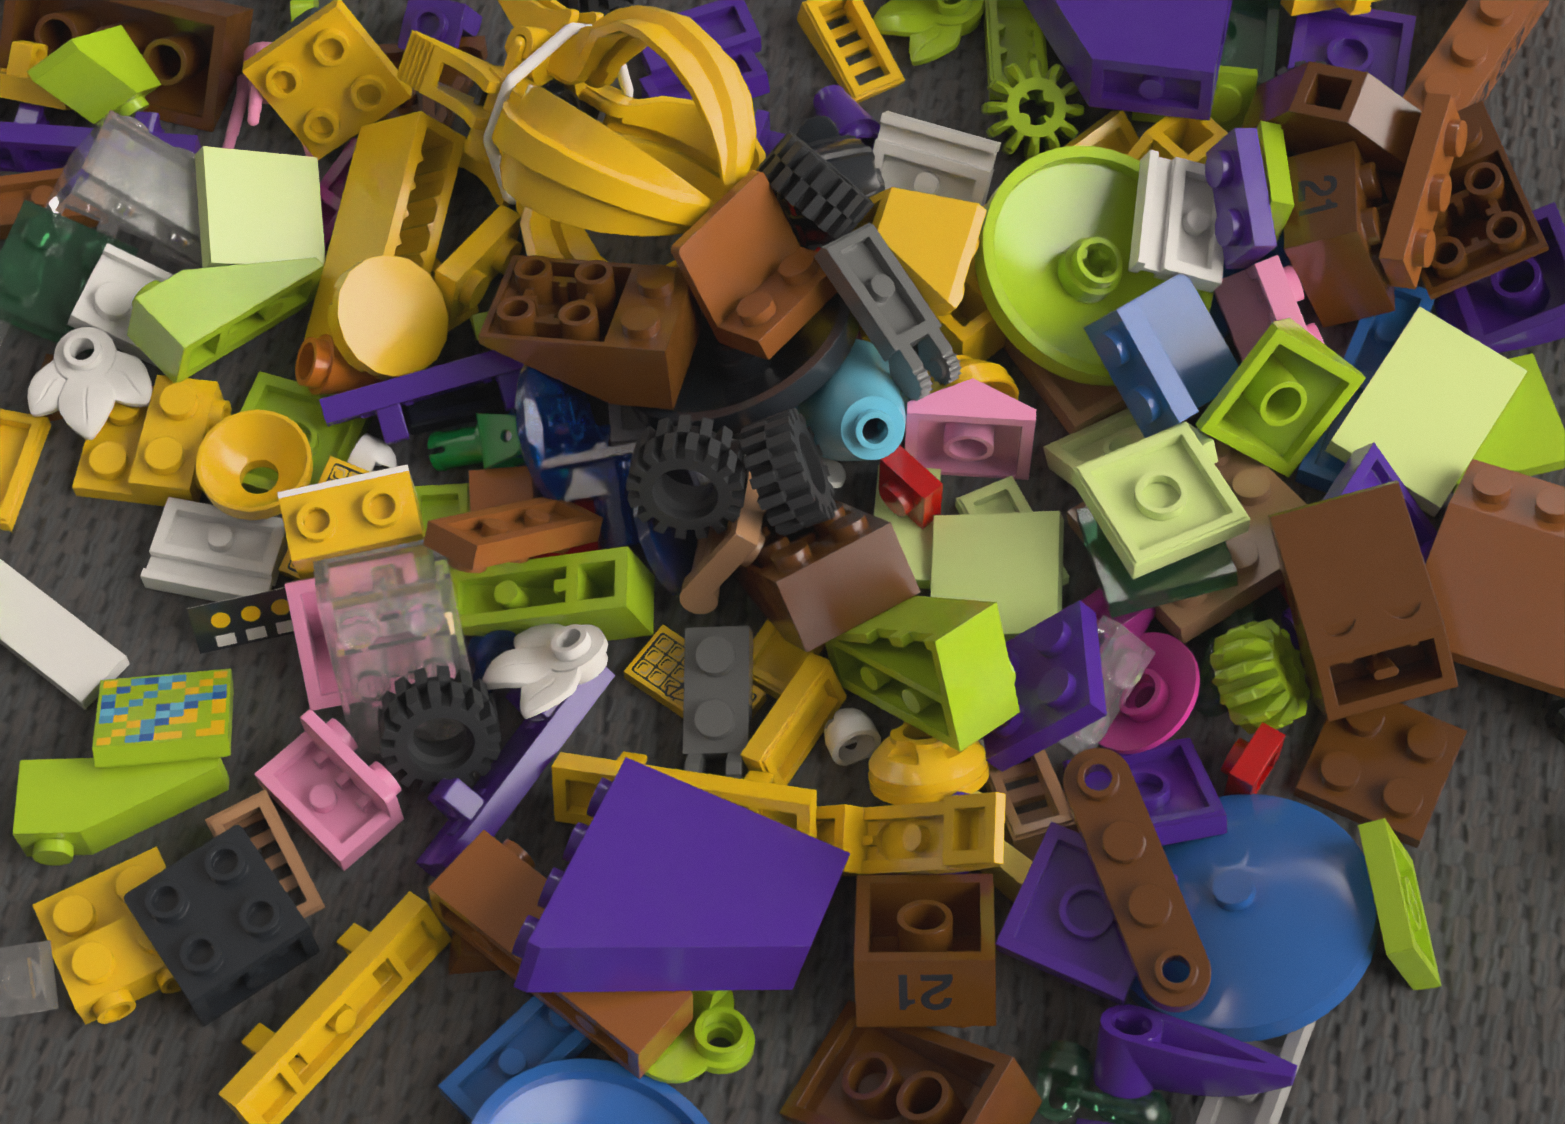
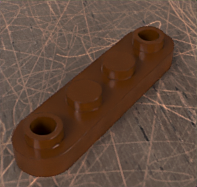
(1137, 880)

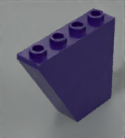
(1139, 52)
(676, 895)

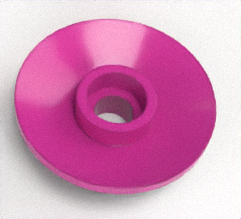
(1172, 686)

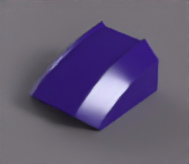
(1519, 303)

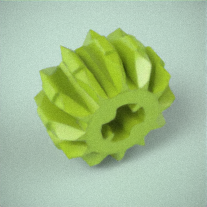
(1046, 95)
(1259, 676)

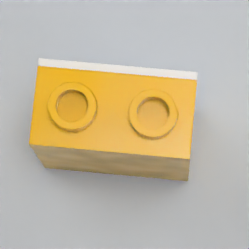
(350, 516)

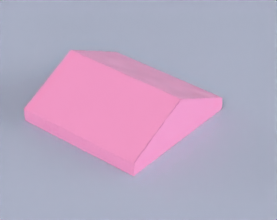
(971, 432)

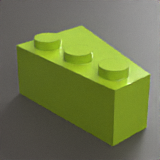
(932, 666)

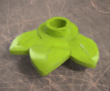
(931, 24)
(692, 1053)

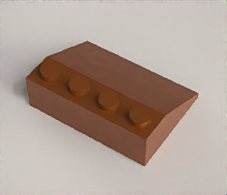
(1504, 576)

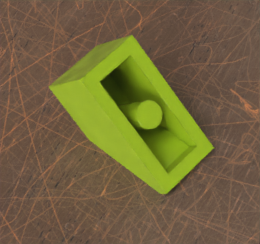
(98, 75)

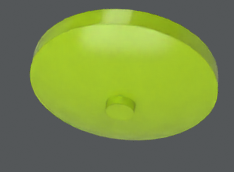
(1061, 255)

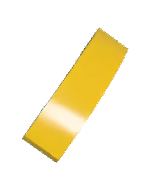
(917, 837)

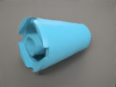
(858, 409)

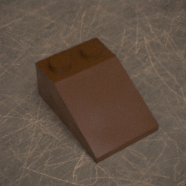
(908, 1079)

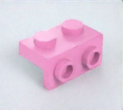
(1258, 298)
(333, 790)

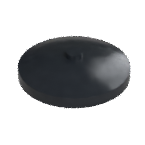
(744, 388)

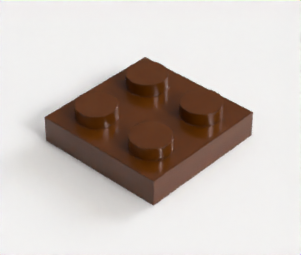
(1382, 767)

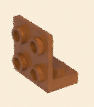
(751, 270)

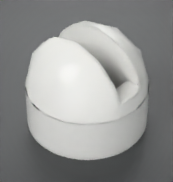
(372, 452)
(848, 727)

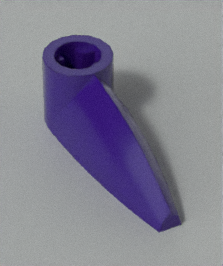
(1161, 1052)

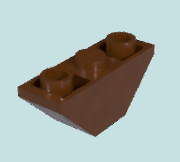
(1336, 105)

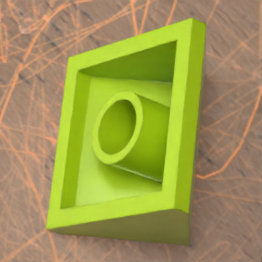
(1281, 397)

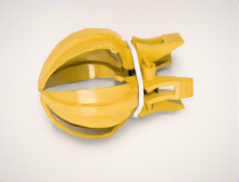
(538, 133)

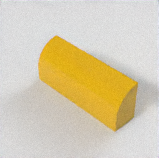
(391, 200)

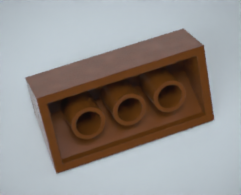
(187, 44)

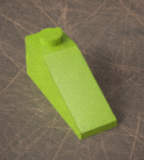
(216, 310)
(581, 588)
(83, 809)

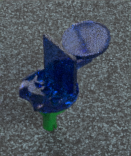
(568, 461)

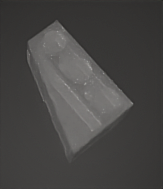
(134, 186)

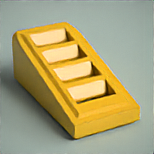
(813, 20)

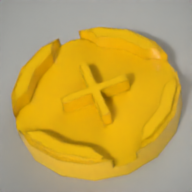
(388, 317)

